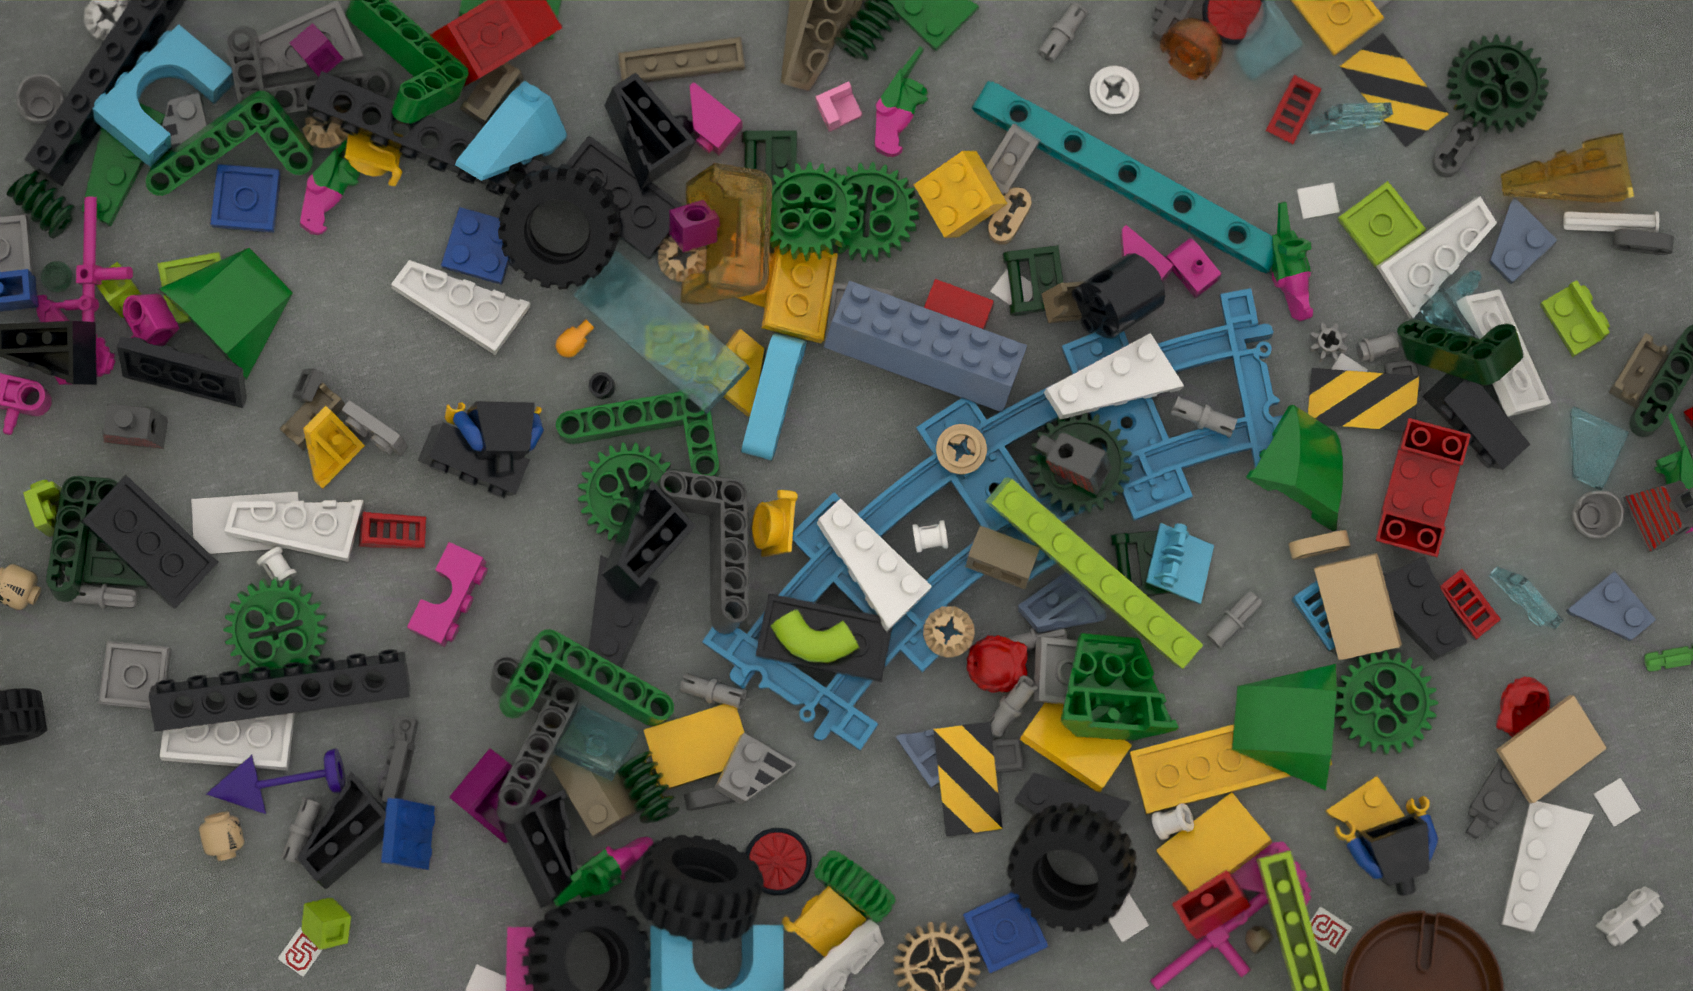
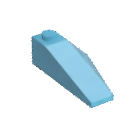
(514, 134)

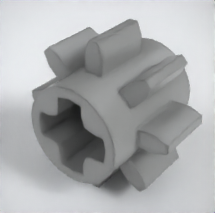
(1320, 342)

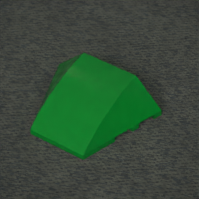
(232, 305)
(1304, 465)
(1114, 691)
(1289, 723)

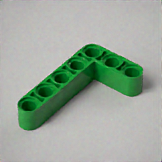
(435, 71)
(228, 139)
(648, 422)
(584, 678)

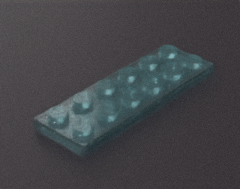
(662, 332)

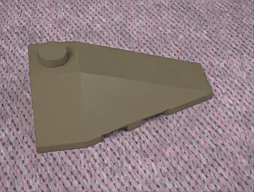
(811, 36)
(598, 800)

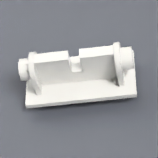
(1640, 906)

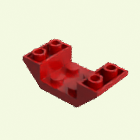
(496, 33)
(1421, 487)

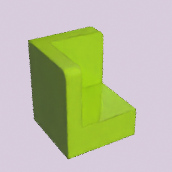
(326, 923)

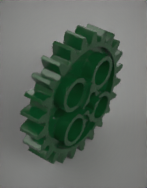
(1470, 88)
(1070, 493)

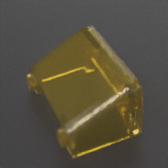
(740, 257)

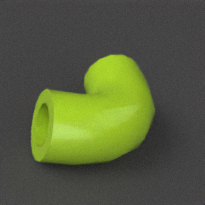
(813, 644)

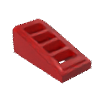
(1305, 86)
(391, 542)
(1477, 597)

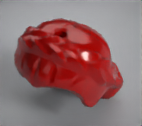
(997, 663)
(1522, 704)

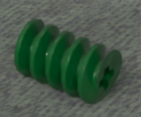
(867, 28)
(41, 203)
(645, 789)

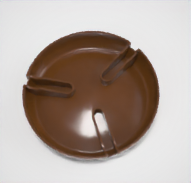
(1421, 955)

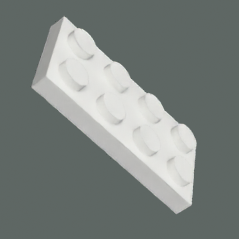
(1521, 387)

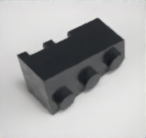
(646, 539)
(345, 835)

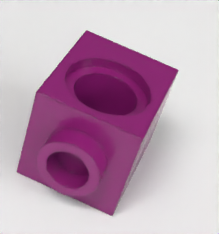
(316, 50)
(693, 225)

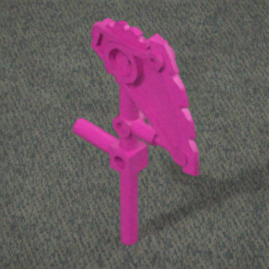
(87, 275)
(1249, 880)

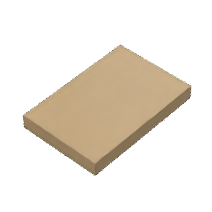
(1358, 606)
(1551, 749)

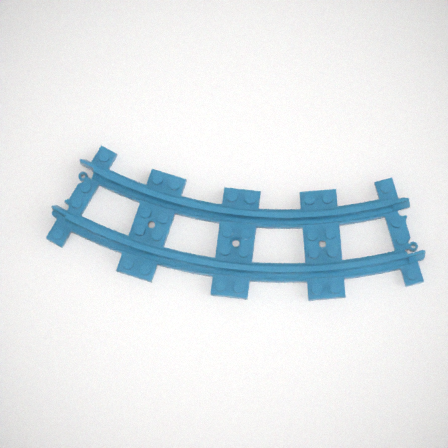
(1153, 486)

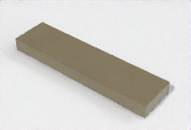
(683, 60)

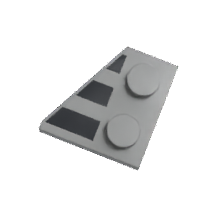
(184, 119)
(751, 769)

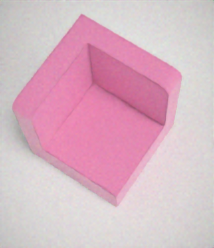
(838, 106)

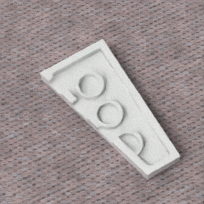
(1428, 260)
(472, 310)
(1123, 376)
(311, 527)
(879, 570)
(233, 742)
(1543, 854)
(842, 960)

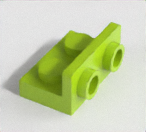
(1576, 318)
(39, 504)

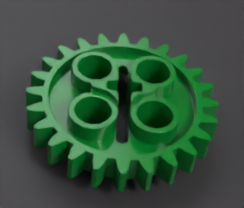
(810, 186)
(896, 213)
(603, 503)
(267, 601)
(1405, 682)

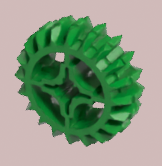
(855, 885)

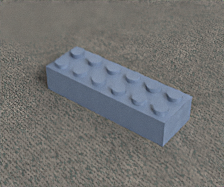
(925, 346)

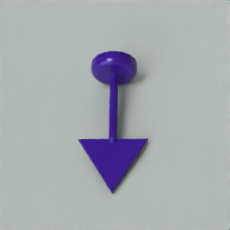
(244, 788)

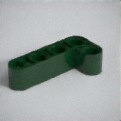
(1461, 355)
(1666, 379)
(73, 538)

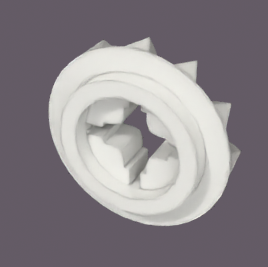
(94, 15)
(1112, 76)

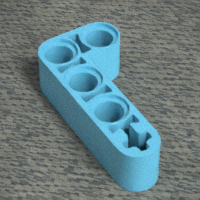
(773, 395)

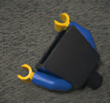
(498, 430)
(1395, 849)

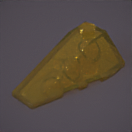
(1588, 174)

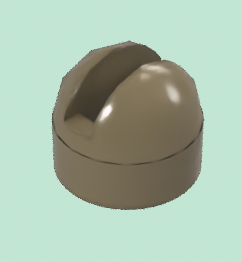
(1258, 938)

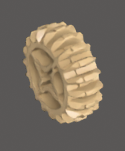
(932, 938)

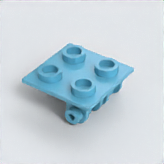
(1180, 562)

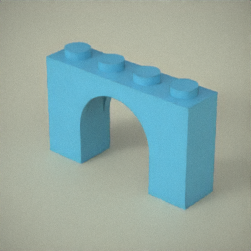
(175, 56)
(760, 967)

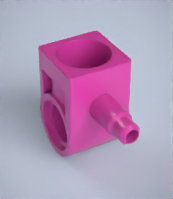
(1193, 267)
(150, 318)
(13, 399)

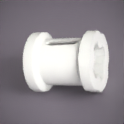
(930, 536)
(276, 565)
(1172, 821)

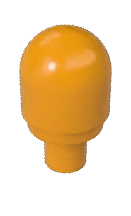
(573, 339)

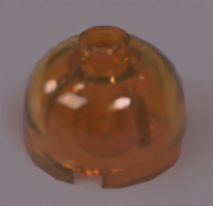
(1193, 47)

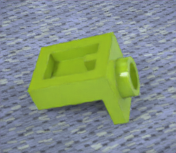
(117, 291)

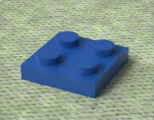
(245, 198)
(476, 247)
(408, 834)
(1004, 932)

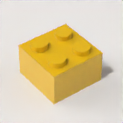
(960, 194)

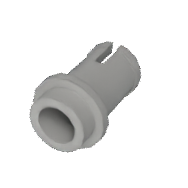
(1377, 347)

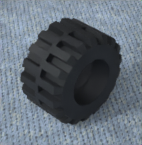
(21, 715)

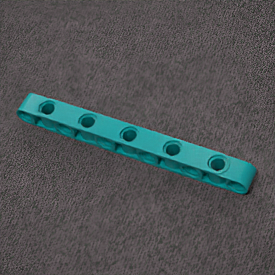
(1148, 189)

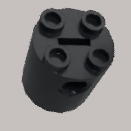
(1119, 296)

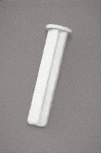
(1610, 221)

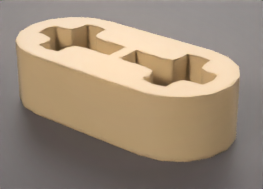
(1015, 219)
(1319, 545)

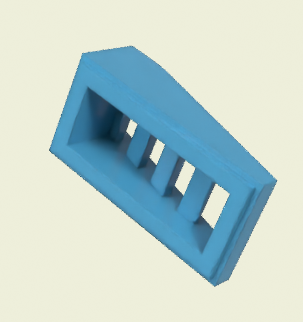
(1306, 611)

